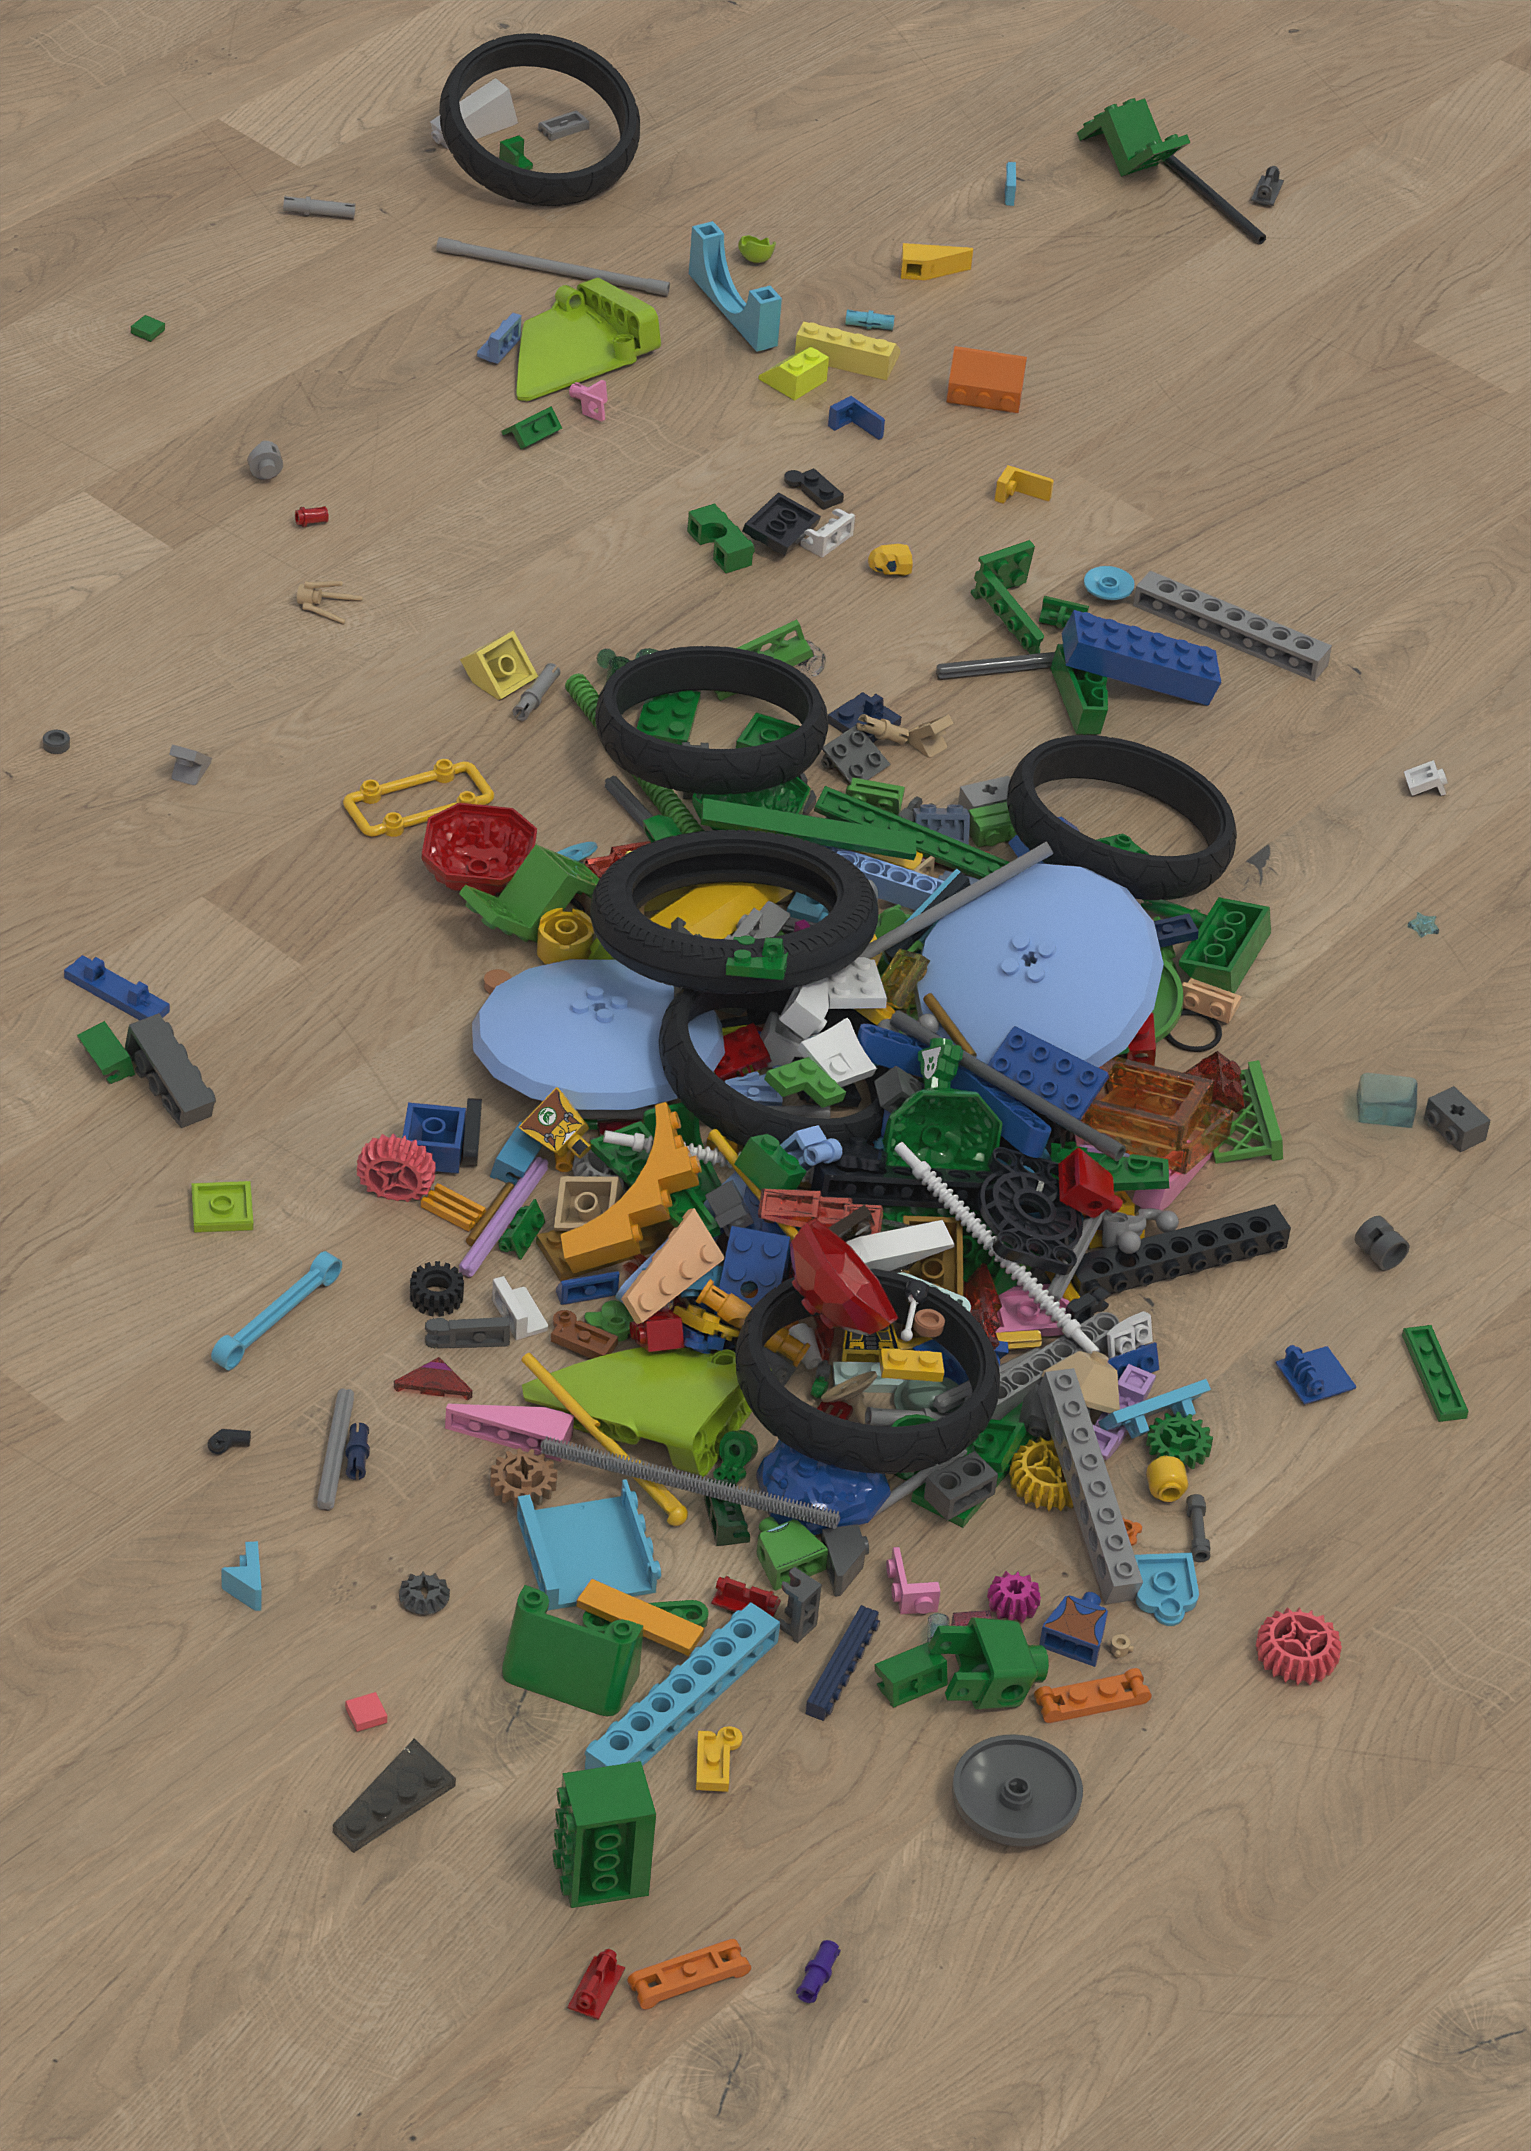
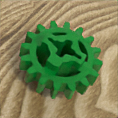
(1180, 1439)

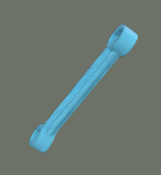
(230, 1350)

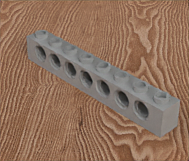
(1232, 625)
(1089, 1486)

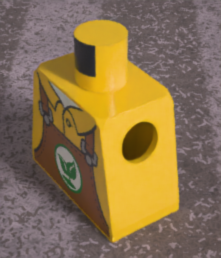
(557, 1126)

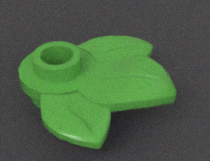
(612, 1319)

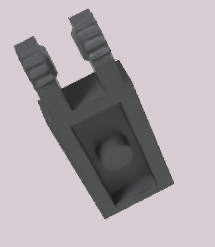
(468, 1333)

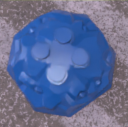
(813, 1482)

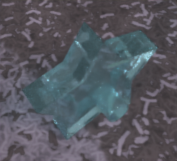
(1424, 925)

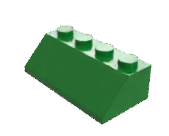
(1227, 943)

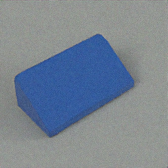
(588, 1288)

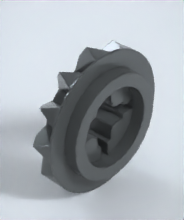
(412, 1597)

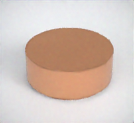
(494, 978)
(928, 1323)

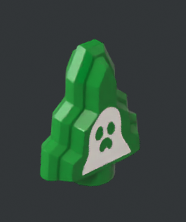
(939, 1062)

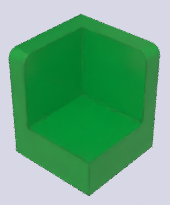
(513, 152)

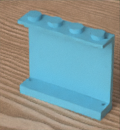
(588, 1542)

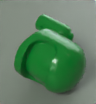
(736, 1451)

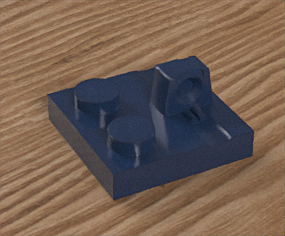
(847, 715)

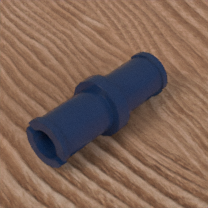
(357, 1451)

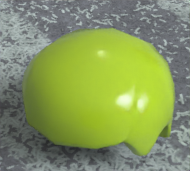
(756, 249)

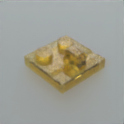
(902, 977)

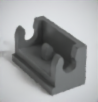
(802, 1604)

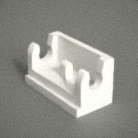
(830, 535)

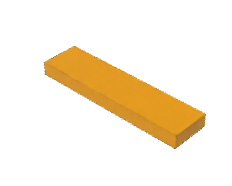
(658, 1624)

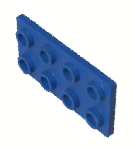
(1049, 1071)

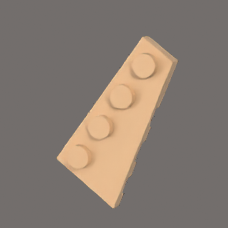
(673, 1268)

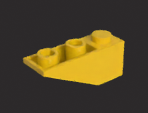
(933, 261)

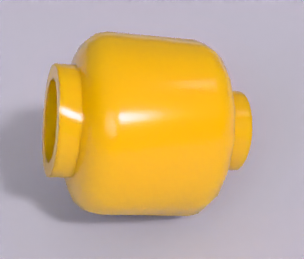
(1167, 1478)

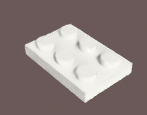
(856, 986)

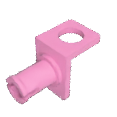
(591, 398)

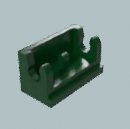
(726, 1519)

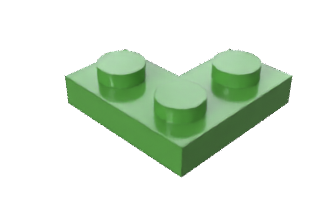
(808, 1077)

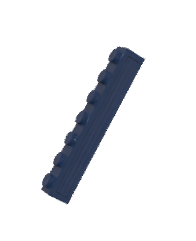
(842, 1663)

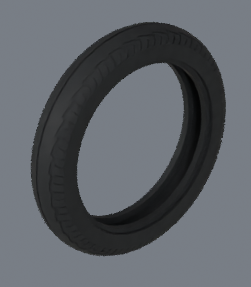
(732, 857)

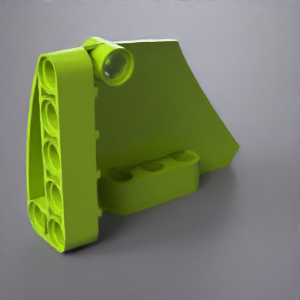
(659, 1396)

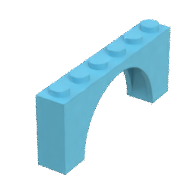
(756, 319)

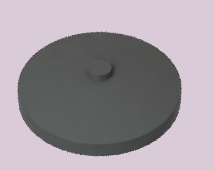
(1017, 1790)

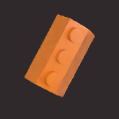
(986, 379)

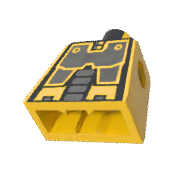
(867, 1348)

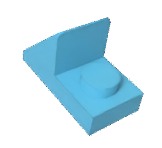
(245, 1581)

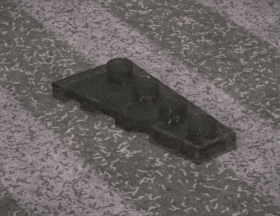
(396, 1794)

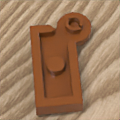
(581, 1336)

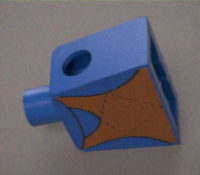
(1076, 1628)

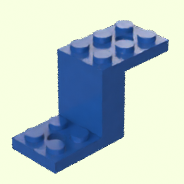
(755, 1255)

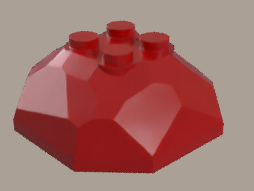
(838, 1282)

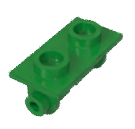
(523, 1229)

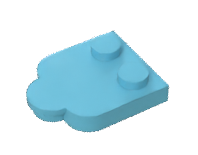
(1167, 1586)

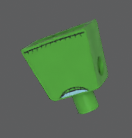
(788, 1547)

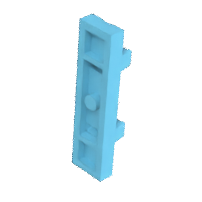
(1134, 1416)

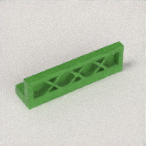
(789, 651)

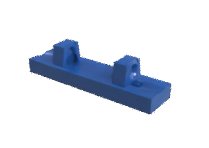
(115, 989)

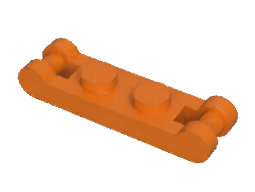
(1092, 1696)
(688, 1972)

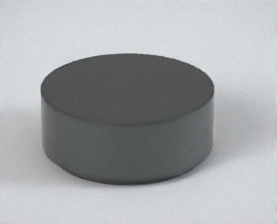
(56, 741)

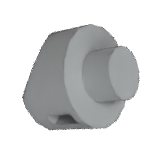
(265, 460)

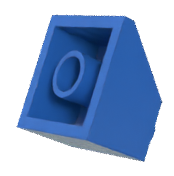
(439, 1130)

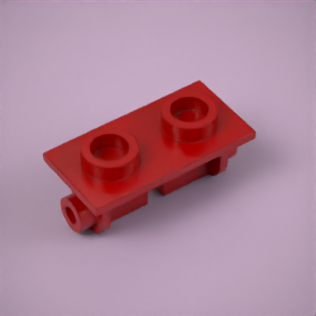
(735, 1596)
(597, 1985)

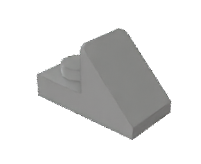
(189, 764)

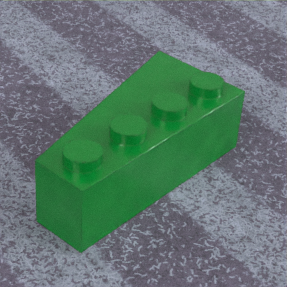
(1082, 695)

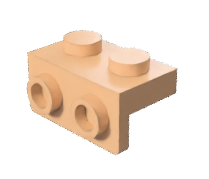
(1210, 1000)

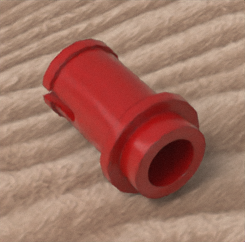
(311, 515)

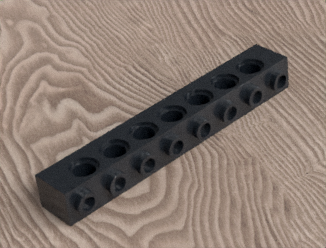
(898, 1186)
(1184, 1251)

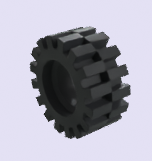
(432, 1300)

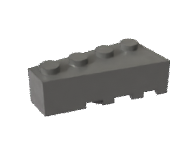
(169, 1070)

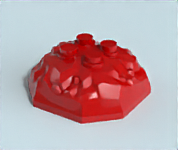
(477, 846)

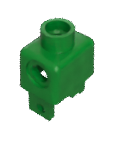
(992, 1661)

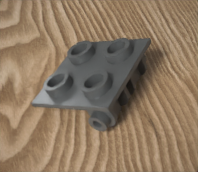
(854, 755)

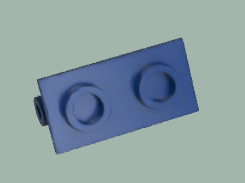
(1143, 1357)

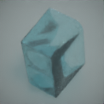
(1387, 1099)

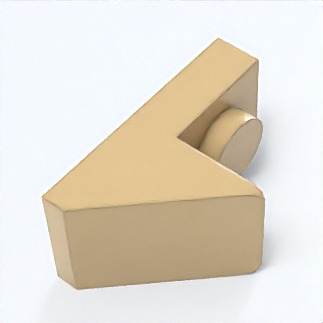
(928, 736)

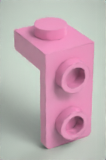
(911, 1597)

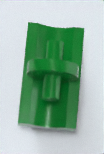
(1058, 611)

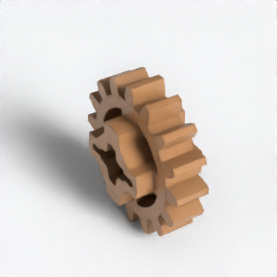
(522, 1476)

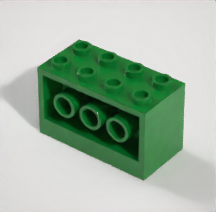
(604, 1834)

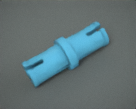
(869, 319)

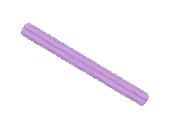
(503, 1217)

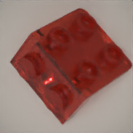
(1226, 1079)

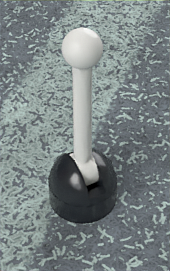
(914, 1294)

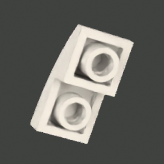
(1129, 1334)

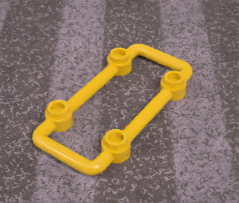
(393, 823)

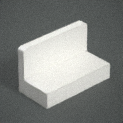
(519, 1307)

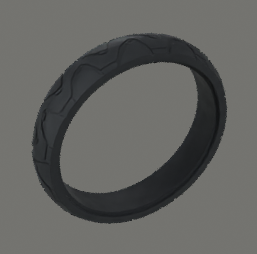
(553, 54)
(711, 769)
(1143, 770)
(727, 1109)
(861, 1445)

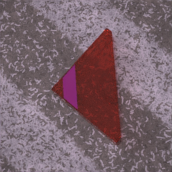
(434, 1379)

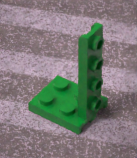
(997, 574)

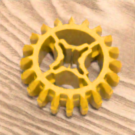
(1039, 1475)

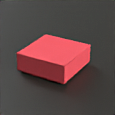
(366, 1711)

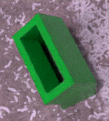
(660, 827)

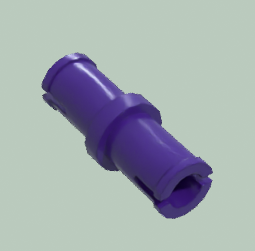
(818, 1971)

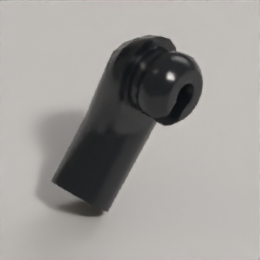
(226, 1438)

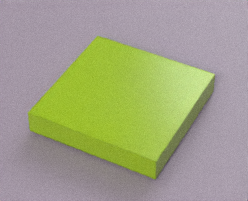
(222, 1206)

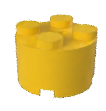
(564, 936)

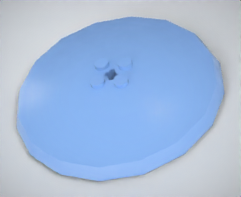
(1046, 955)
(586, 1032)

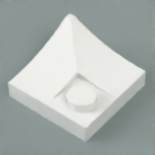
(839, 1054)

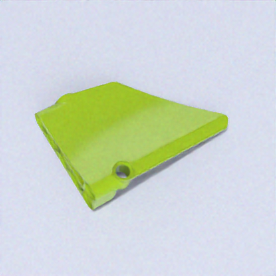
(583, 337)

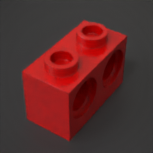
(658, 1332)

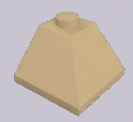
(1096, 1379)

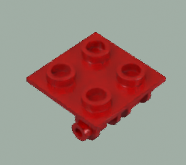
(742, 1049)

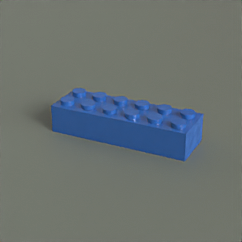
(1141, 657)

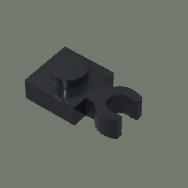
(1088, 1304)

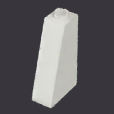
(483, 112)

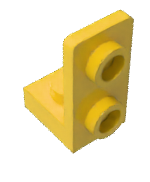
(1024, 482)

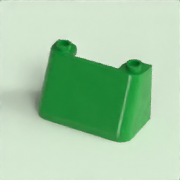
(571, 1660)

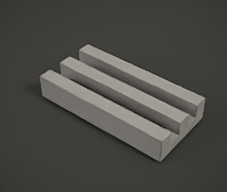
(563, 125)

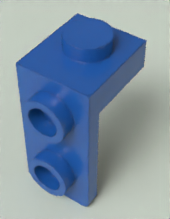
(854, 411)

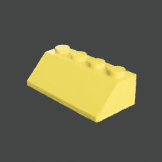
(849, 350)

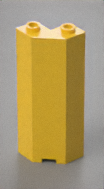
(717, 907)

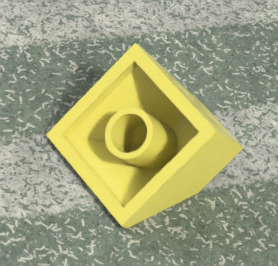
(500, 666)

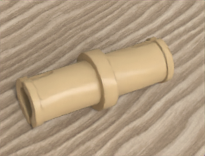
(882, 729)

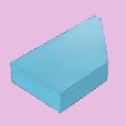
(1010, 184)

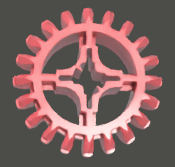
(396, 1168)
(1298, 1646)

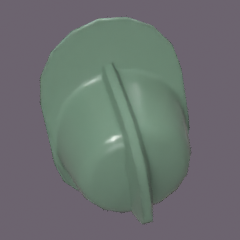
(921, 1394)

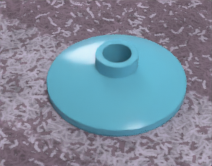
(1109, 583)
(579, 851)

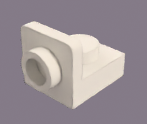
(1425, 778)

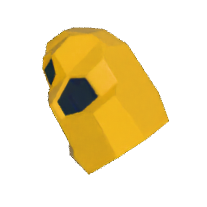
(891, 559)

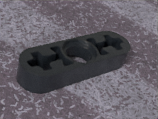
(472, 1131)

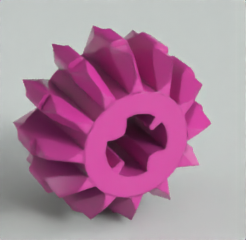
(1014, 1596)

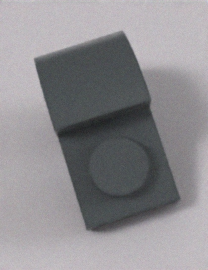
(729, 1207)

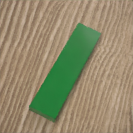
(1435, 1373)

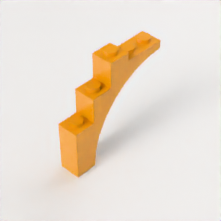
(618, 1230)

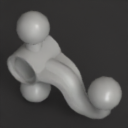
(1126, 1229)

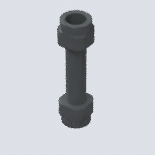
(1196, 1511)

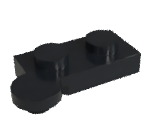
(815, 487)

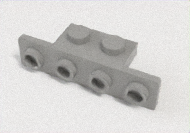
(762, 923)

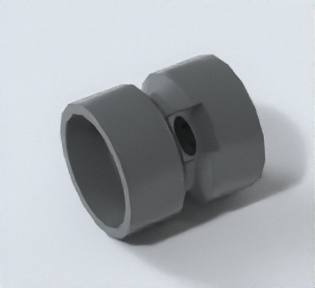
(1381, 1242)

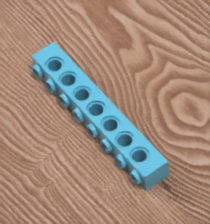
(686, 1690)

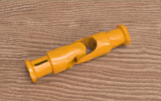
(735, 1311)

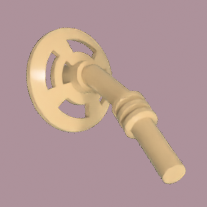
(851, 1391)

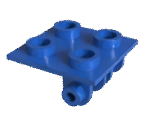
(1314, 1373)

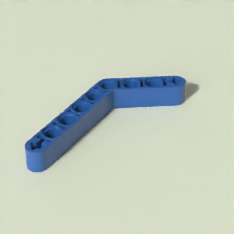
(1020, 1124)

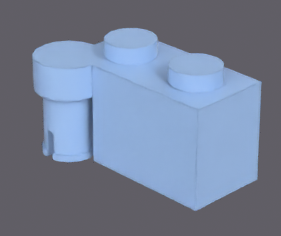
(812, 1147)

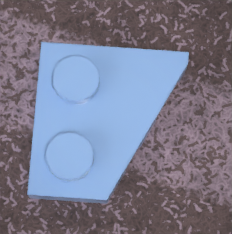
(756, 1088)

